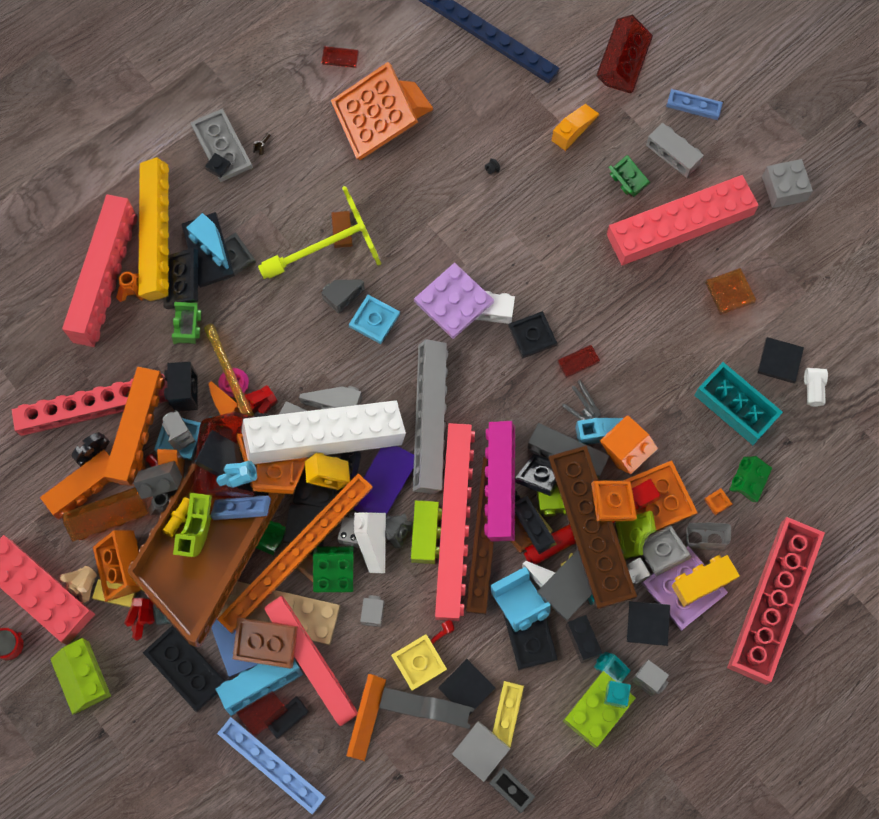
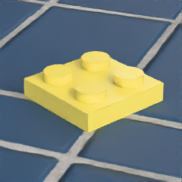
(419, 662)

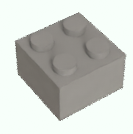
(787, 183)

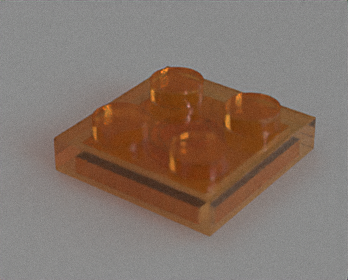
(730, 291)

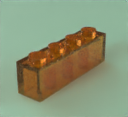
(104, 514)

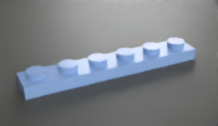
(271, 765)

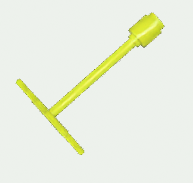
(276, 265)

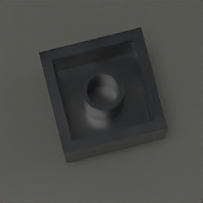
(181, 386)

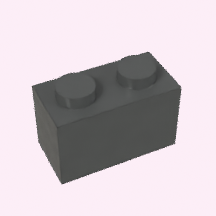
(157, 480)
(512, 790)

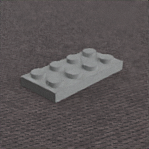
(219, 137)

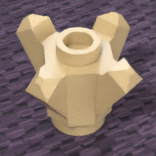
(80, 582)

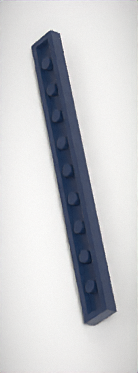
(495, 38)

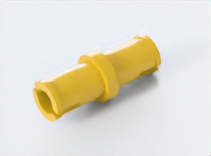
(177, 518)

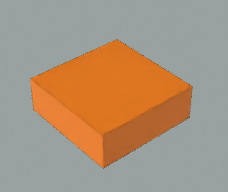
(718, 501)

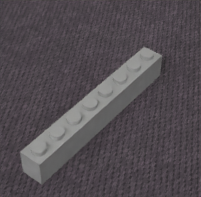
(430, 417)

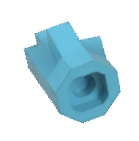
(238, 474)

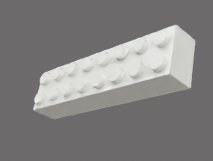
(323, 432)

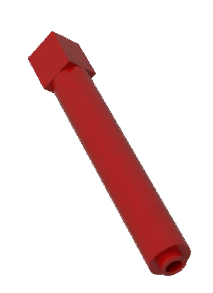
(643, 495)

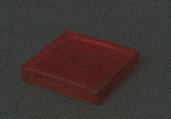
(261, 712)

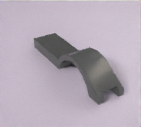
(426, 707)

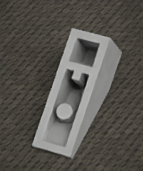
(332, 397)

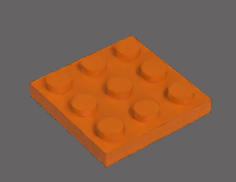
(674, 499)

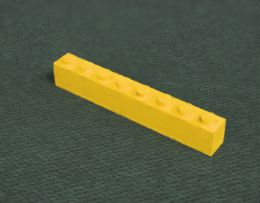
(153, 230)

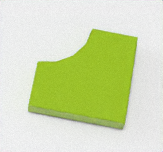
(634, 533)

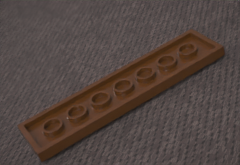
(594, 539)

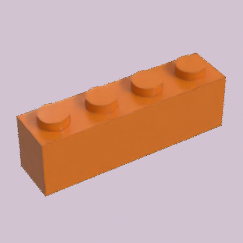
(77, 486)

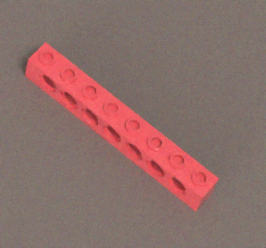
(23, 414)

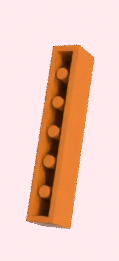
(134, 426)

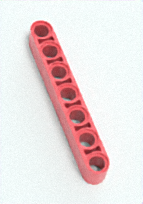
(314, 664)

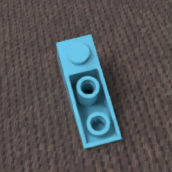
(205, 233)
(593, 430)

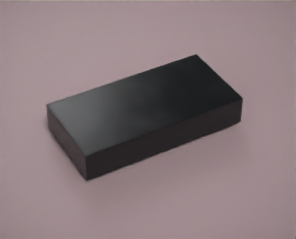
(295, 712)

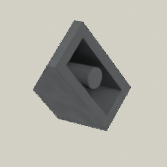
(342, 293)

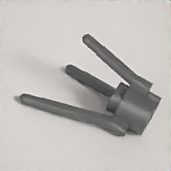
(590, 411)

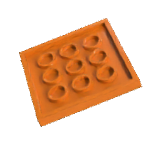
(374, 111)

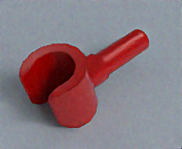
(448, 628)

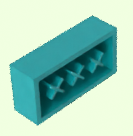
(738, 403)

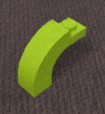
(193, 537)

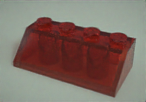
(624, 54)

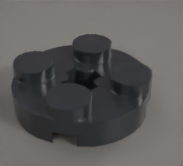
(93, 445)

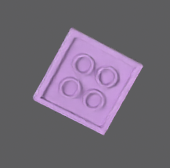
(453, 300)
(663, 593)

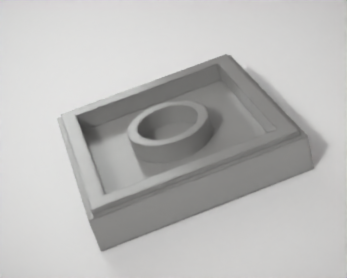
(664, 550)
(481, 751)

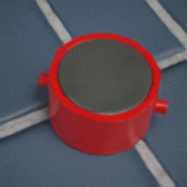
(10, 644)

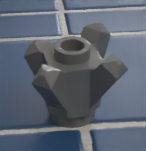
(159, 503)
(397, 529)

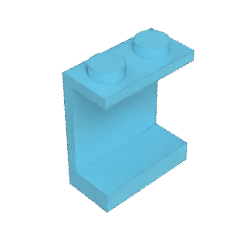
(520, 600)

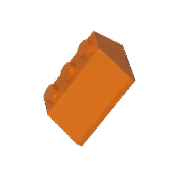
(113, 559)

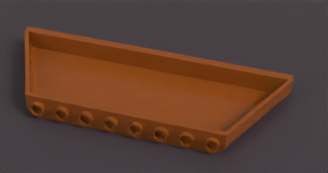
(196, 588)

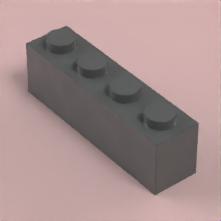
(550, 442)

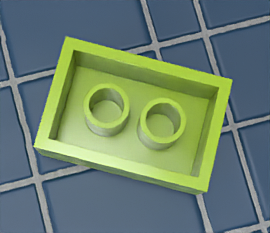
(592, 717)

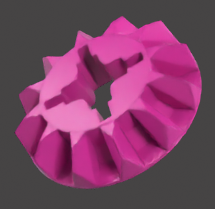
(241, 377)

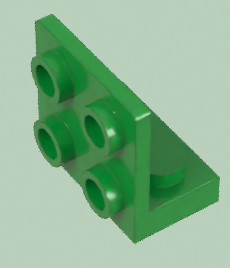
(333, 569)

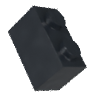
(583, 639)

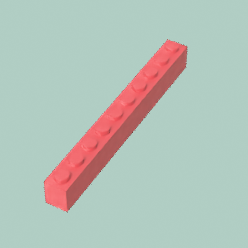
(453, 523)

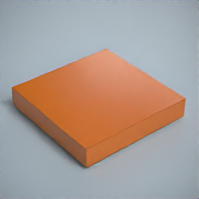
(613, 501)

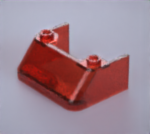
(205, 482)

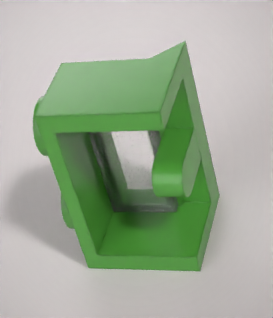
(186, 323)

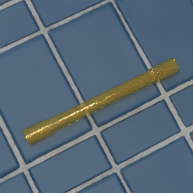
(214, 339)

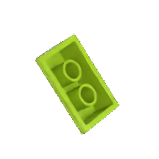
(80, 675)

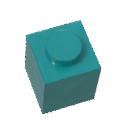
(617, 694)

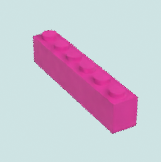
(500, 481)

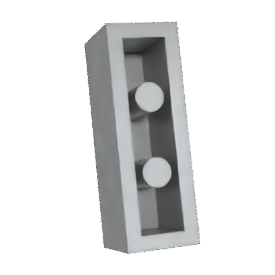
(674, 149)

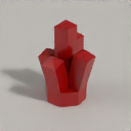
(261, 400)
(139, 614)

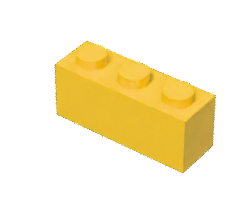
(704, 579)

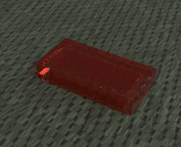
(340, 57)
(578, 361)

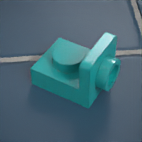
(612, 666)

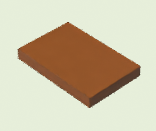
(265, 642)

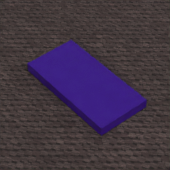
(387, 476)

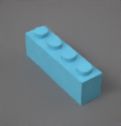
(253, 685)

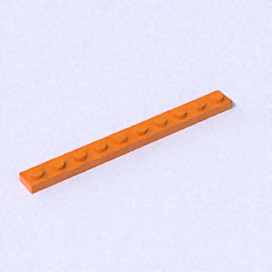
(295, 552)

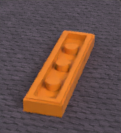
(366, 717)

